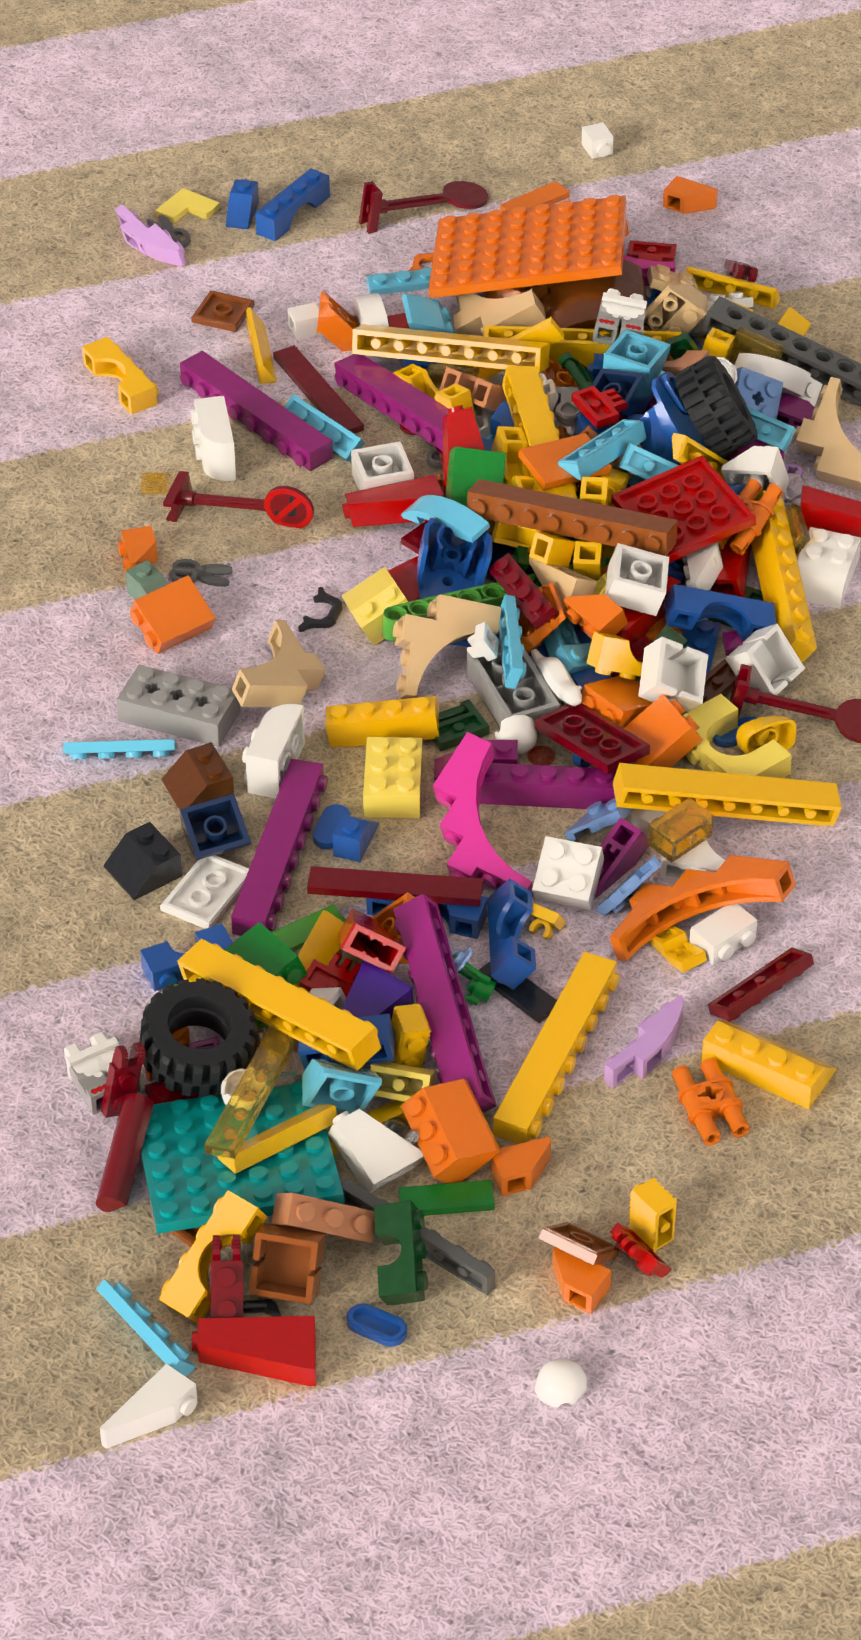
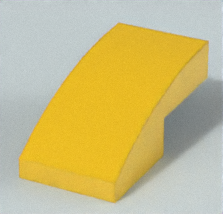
(677, 950)

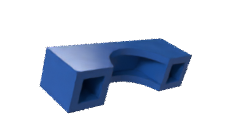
(276, 216)
(688, 605)
(507, 912)
(461, 919)

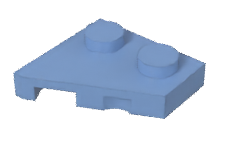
(597, 818)
(630, 885)

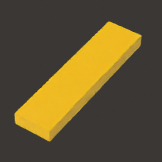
(545, 331)

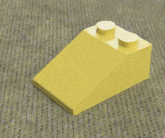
(370, 599)

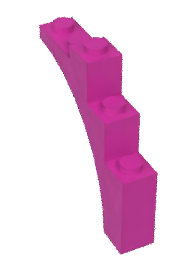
(460, 790)

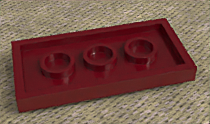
(592, 737)

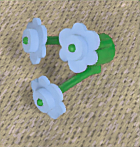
(480, 984)

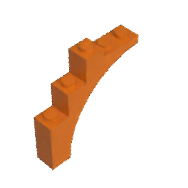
(698, 891)

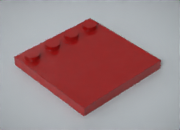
(696, 498)

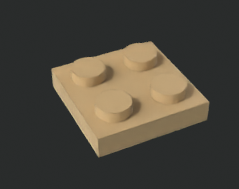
(661, 276)

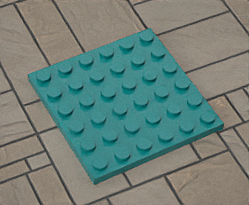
(188, 1182)

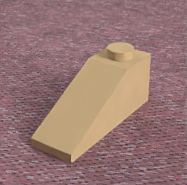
(565, 580)

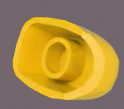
(765, 729)

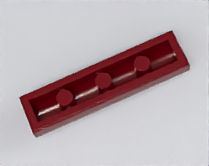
(124, 1152)

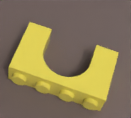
(719, 718)

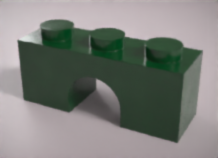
(404, 1278)

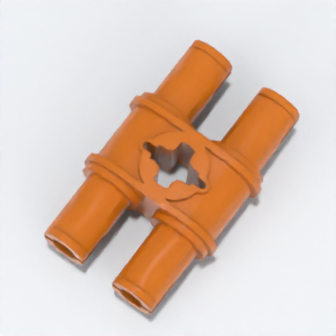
(761, 509)
(710, 1101)

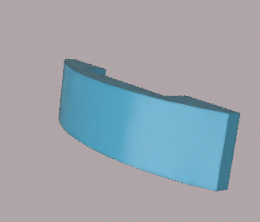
(462, 520)

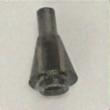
(402, 1129)

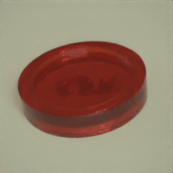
(541, 755)

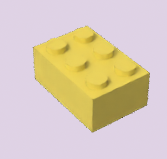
(393, 777)

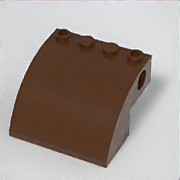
(578, 302)

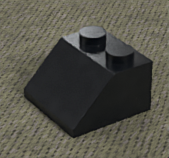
(144, 861)

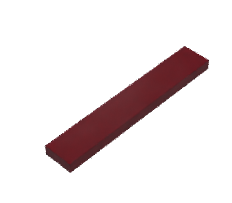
(316, 388)
(394, 885)

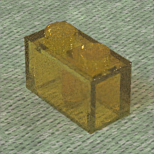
(680, 830)

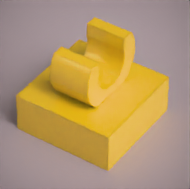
(545, 918)

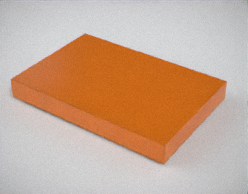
(544, 458)

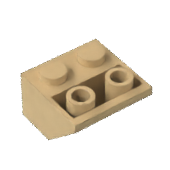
(676, 309)

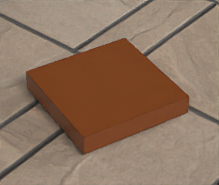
(222, 311)
(579, 1243)

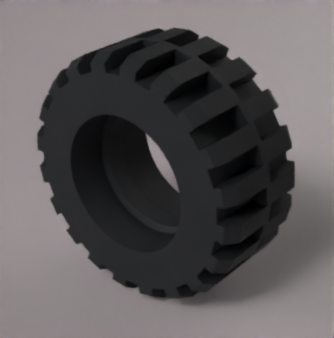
(716, 406)
(197, 1005)

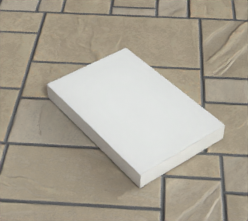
(206, 891)

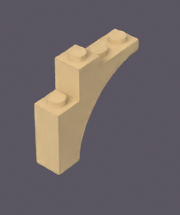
(510, 311)
(823, 437)
(423, 638)
(284, 677)

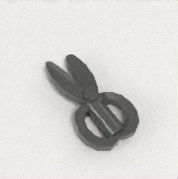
(166, 224)
(203, 573)

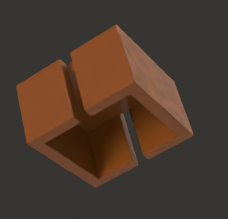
(290, 1264)

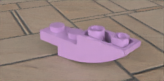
(149, 240)
(654, 1042)

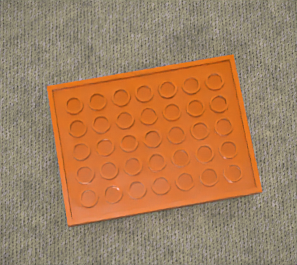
(529, 246)

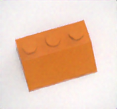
(450, 1130)

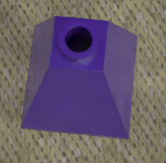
(376, 992)

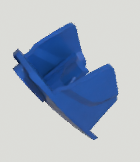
(667, 418)
(450, 561)

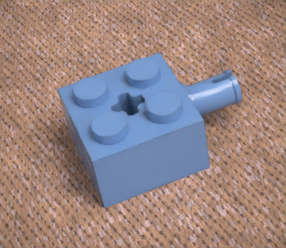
(759, 391)

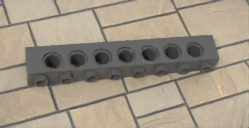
(797, 350)

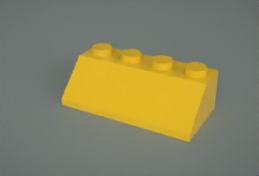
(410, 717)
(766, 1063)

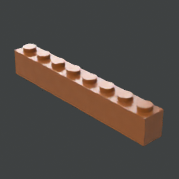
(572, 517)

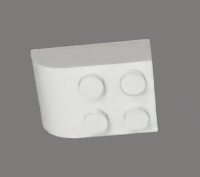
(214, 438)
(828, 566)
(272, 747)

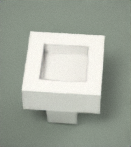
(483, 643)

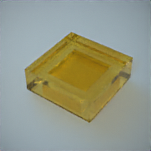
(154, 483)

